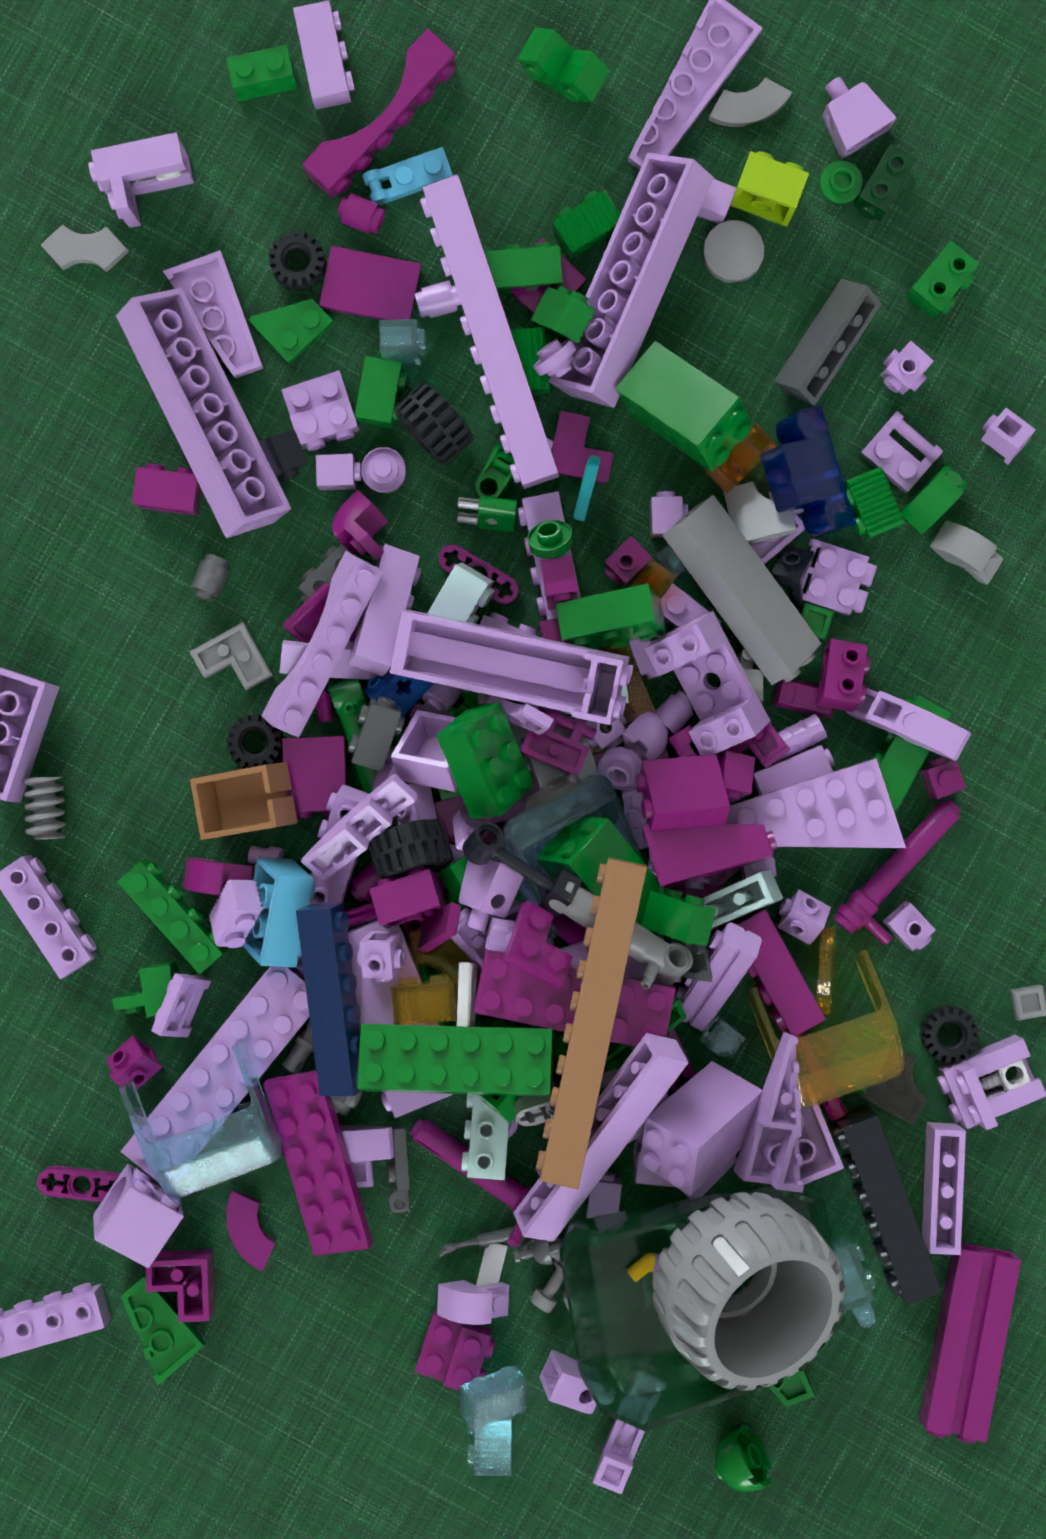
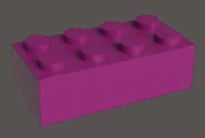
(779, 978)

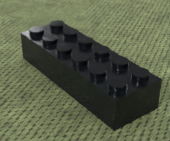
(886, 1205)

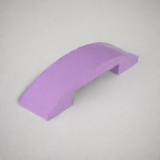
(617, 1456)

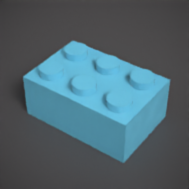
(282, 891)

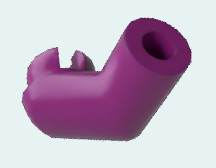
(324, 707)

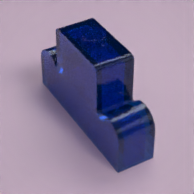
(807, 473)

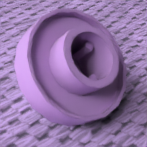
(555, 358)
(383, 470)
(620, 767)

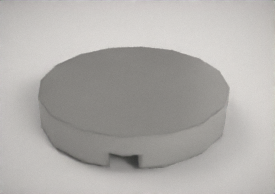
(733, 251)

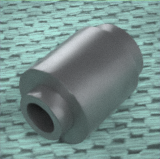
(210, 577)

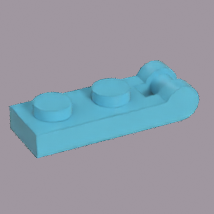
(407, 176)

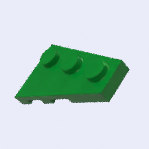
(164, 1339)

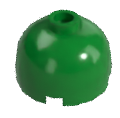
(742, 1461)

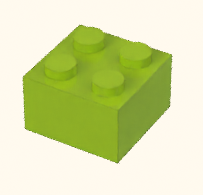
(769, 188)

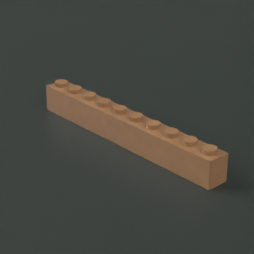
(593, 1022)

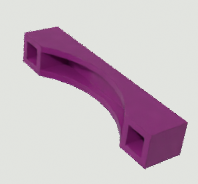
(339, 160)

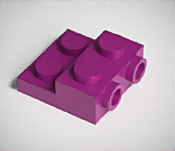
(454, 1351)

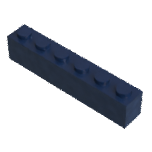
(331, 996)

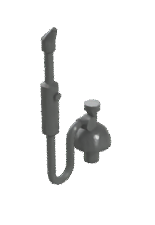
(540, 1250)

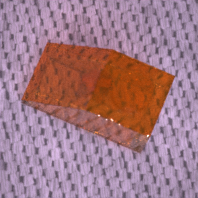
(656, 576)

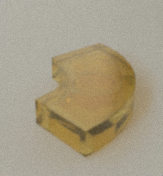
(444, 957)
(826, 970)

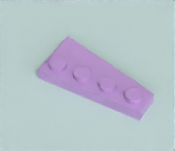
(218, 310)

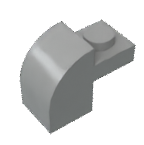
(967, 549)

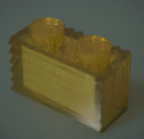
(424, 1001)

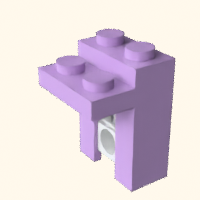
(139, 169)
(966, 1092)

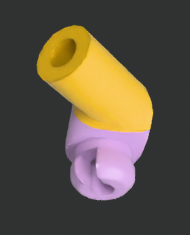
(645, 1264)

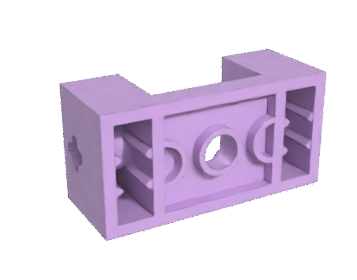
(725, 712)

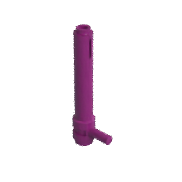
(865, 902)
(452, 1151)

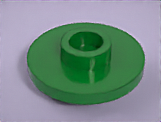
(841, 182)

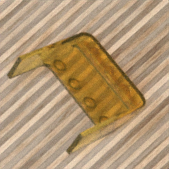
(846, 1054)

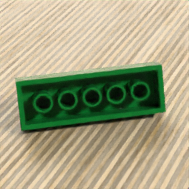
(456, 1060)

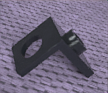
(791, 570)

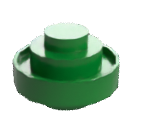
(550, 539)

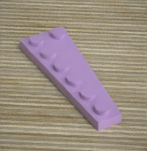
(705, 64)

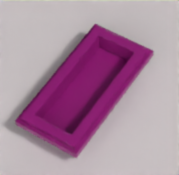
(800, 697)

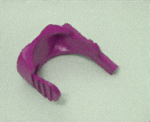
(680, 743)

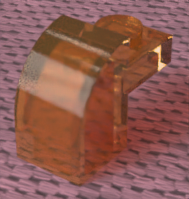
(742, 459)

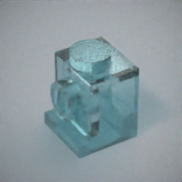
(722, 1038)

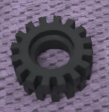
(292, 243)
(236, 742)
(967, 1038)

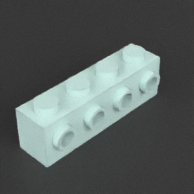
(487, 1141)

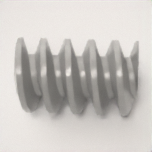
(44, 808)

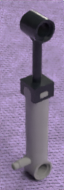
(564, 895)

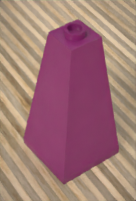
(705, 851)

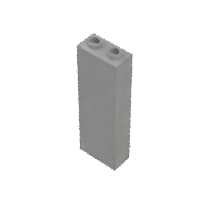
(743, 590)

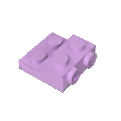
(320, 411)

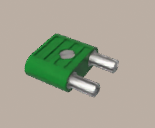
(492, 515)

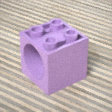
(136, 1216)

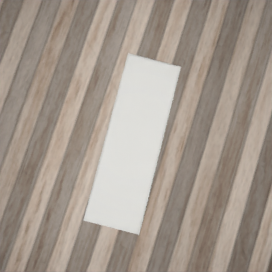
(491, 1264)

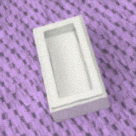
(466, 994)

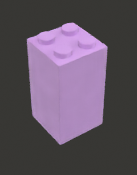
(699, 1127)

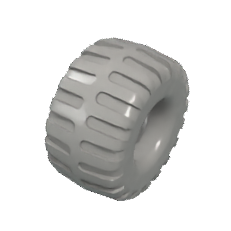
(772, 1320)

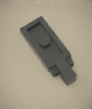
(398, 1173)

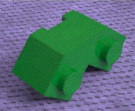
(567, 70)

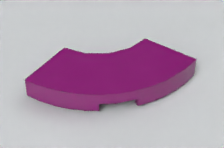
(246, 1231)

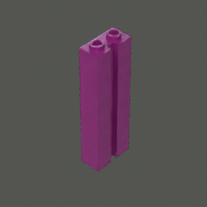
(969, 1343)

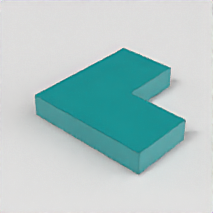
(586, 487)

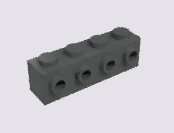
(828, 342)

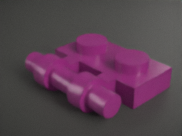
(556, 750)

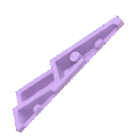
(772, 1140)

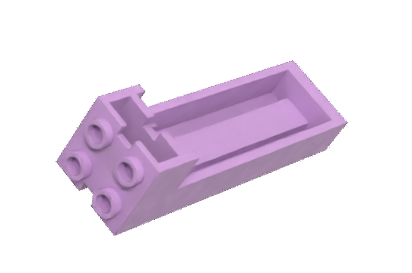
(512, 666)

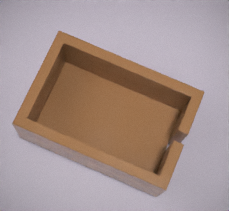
(243, 800)

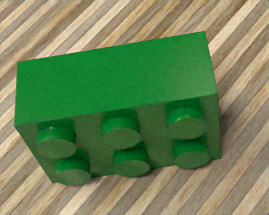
(612, 618)
(485, 760)

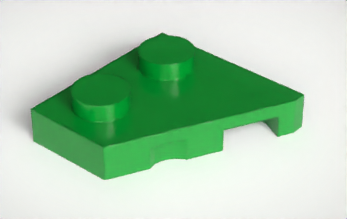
(292, 327)

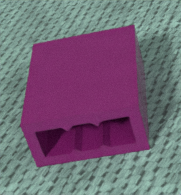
(315, 771)
(682, 792)

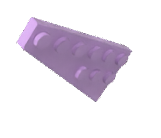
(827, 811)

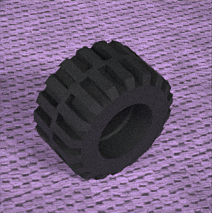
(434, 424)
(410, 847)

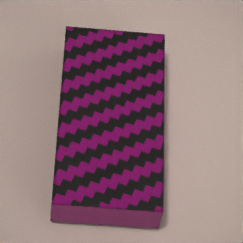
(439, 927)

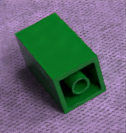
(684, 406)
(584, 847)

